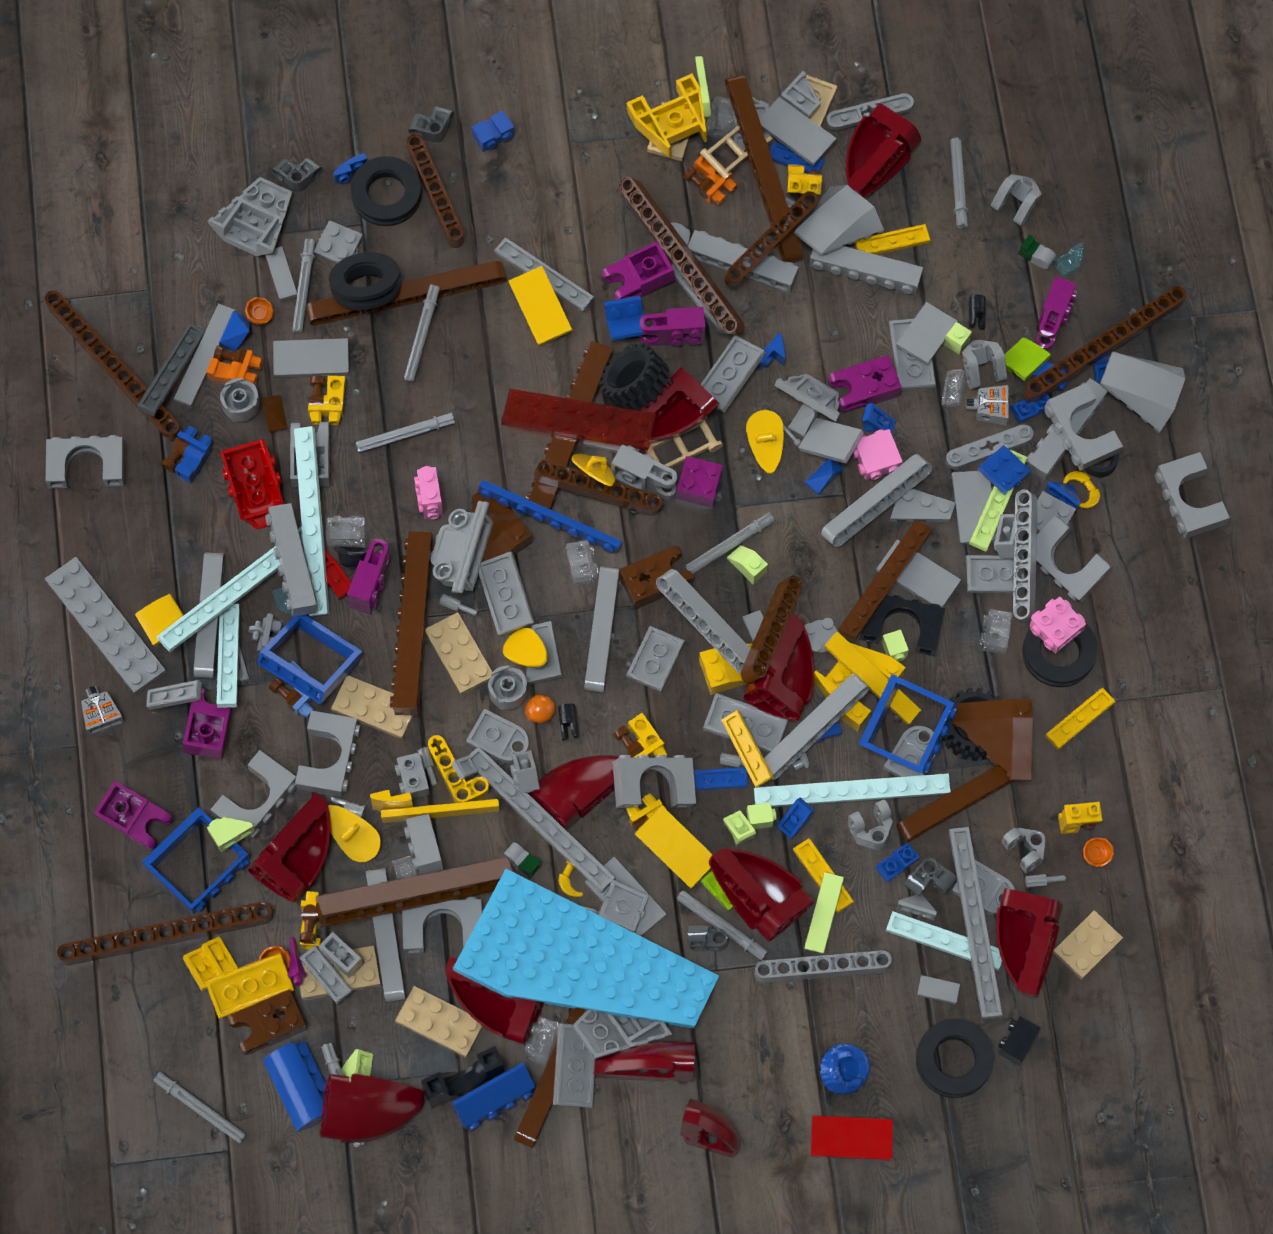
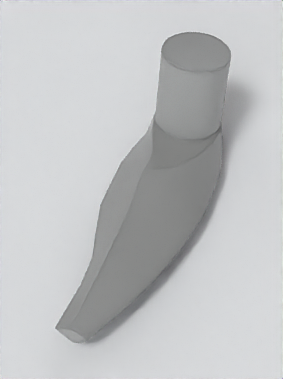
(802, 762)

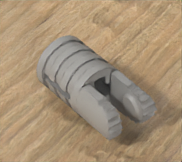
(355, 808)

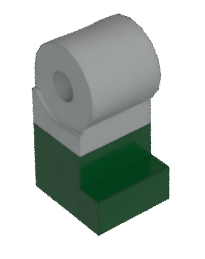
(1036, 253)
(522, 860)

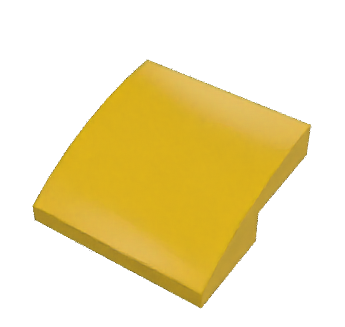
(159, 616)
(383, 801)
(209, 961)

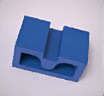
(493, 131)

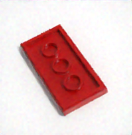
(851, 1138)

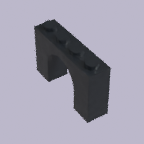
(927, 616)
(443, 1089)

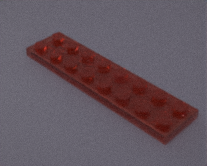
(578, 419)

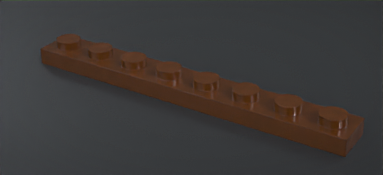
(885, 580)

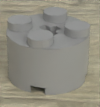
(238, 409)
(507, 698)

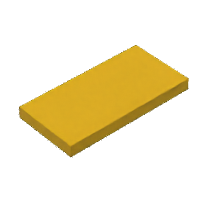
(540, 306)
(675, 846)
(248, 985)

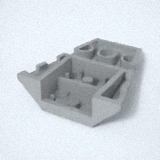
(254, 217)
(839, 220)
(1144, 386)
(609, 1034)

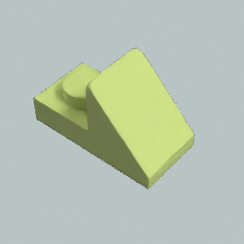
(739, 828)

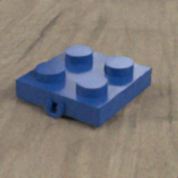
(1004, 469)

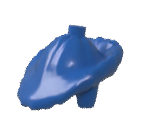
(844, 1069)

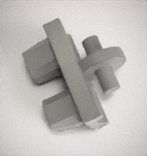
(268, 625)

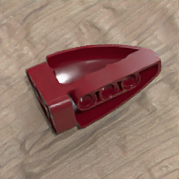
(679, 406)
(501, 1015)
(366, 1107)

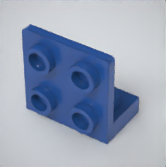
(624, 317)

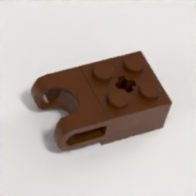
(650, 570)
(264, 1025)

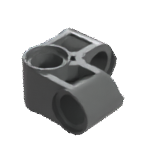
(440, 120)
(305, 171)
(940, 877)
(702, 938)

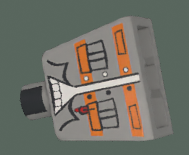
(990, 405)
(99, 711)

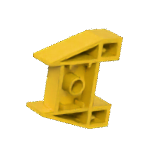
(673, 119)
(858, 714)

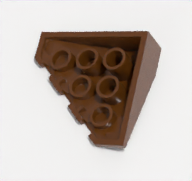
(506, 532)
(1002, 731)

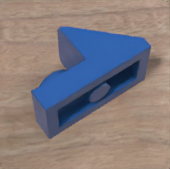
(775, 351)
(877, 419)
(795, 818)

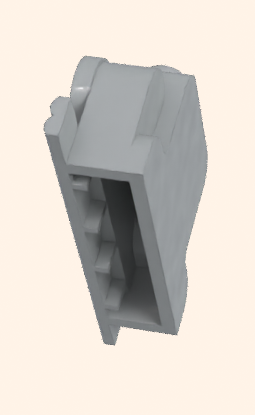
(461, 548)

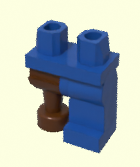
(192, 450)

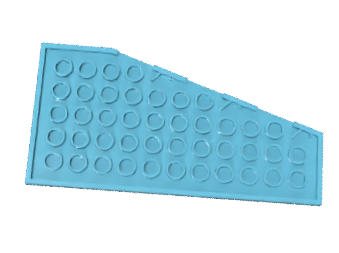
(569, 957)

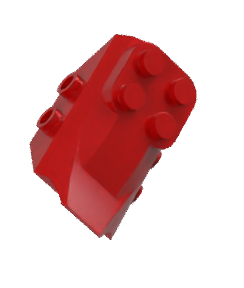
(252, 481)

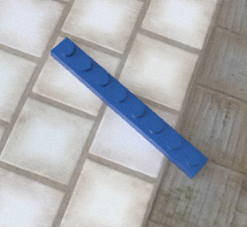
(549, 516)

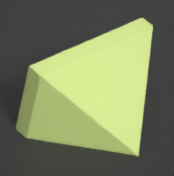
(358, 1063)

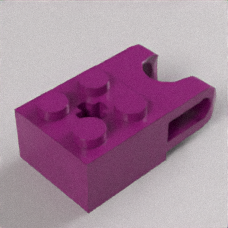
(640, 272)
(1055, 310)
(674, 327)
(867, 382)
(369, 578)
(206, 719)
(135, 818)

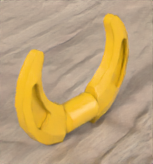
(1081, 477)
(564, 882)

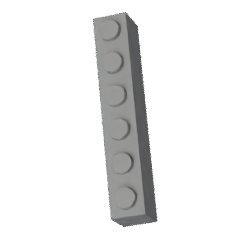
(723, 254)
(869, 268)
(1051, 448)
(291, 560)

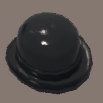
(351, 556)

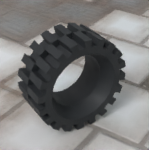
(622, 370)
(954, 738)

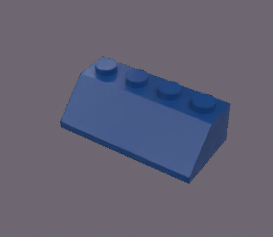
(494, 1097)

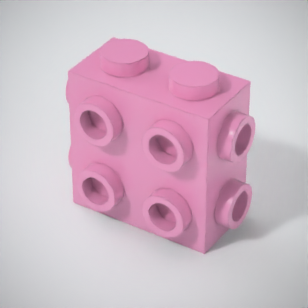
(877, 455)
(428, 493)
(1057, 624)

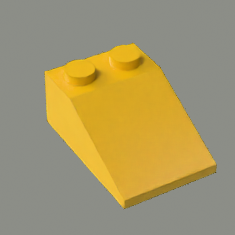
(718, 672)

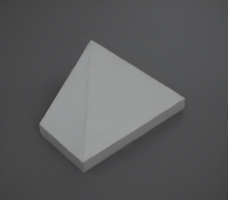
(803, 420)
(918, 906)

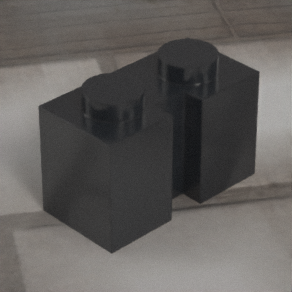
(1019, 1041)

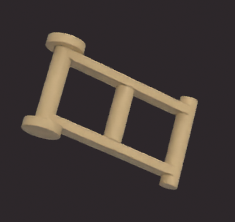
(734, 146)
(712, 446)

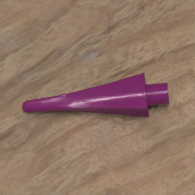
(296, 969)

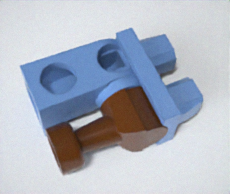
(295, 699)

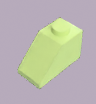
(748, 563)
(229, 831)

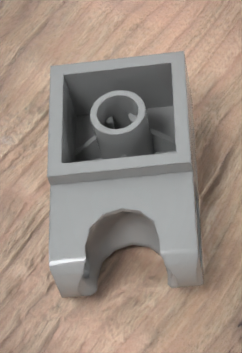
(322, 440)
(643, 472)

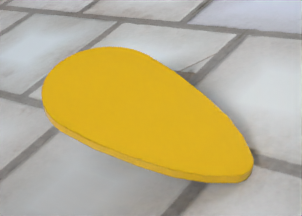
(766, 439)
(595, 467)
(525, 648)
(353, 834)

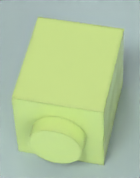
(957, 338)
(895, 645)
(761, 815)

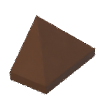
(274, 413)

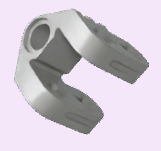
(1021, 188)
(981, 352)
(857, 826)
(1036, 853)

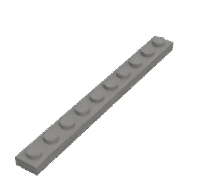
(541, 821)
(975, 923)

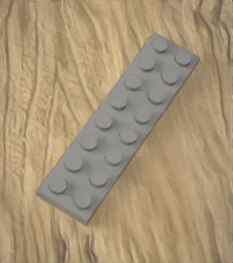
(105, 625)

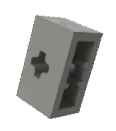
(340, 955)

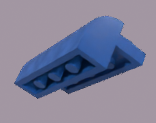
(297, 1083)

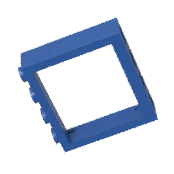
(298, 678)
(880, 711)
(173, 841)

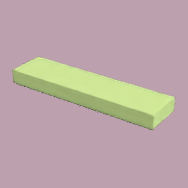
(703, 86)
(824, 913)

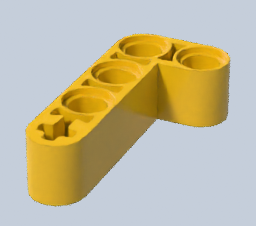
(448, 771)

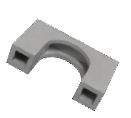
(61, 451)
(1083, 451)
(1190, 519)
(1079, 583)
(676, 770)
(333, 779)
(280, 783)
(415, 919)

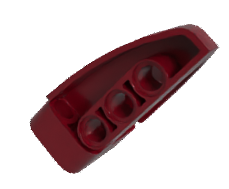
(879, 149)
(789, 677)
(575, 788)
(296, 853)
(760, 890)
(1027, 937)
(667, 1055)
(703, 1121)

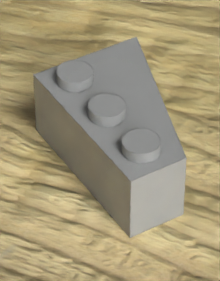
(423, 844)

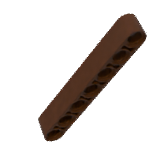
(435, 198)
(767, 246)
(588, 489)
(771, 629)
(953, 803)

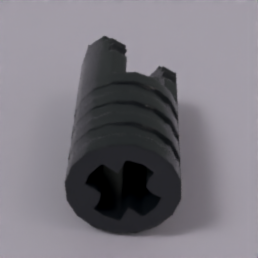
(977, 309)
(567, 719)

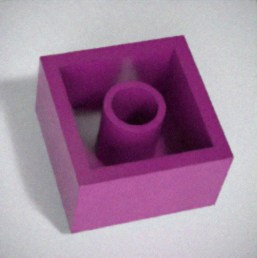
(699, 481)

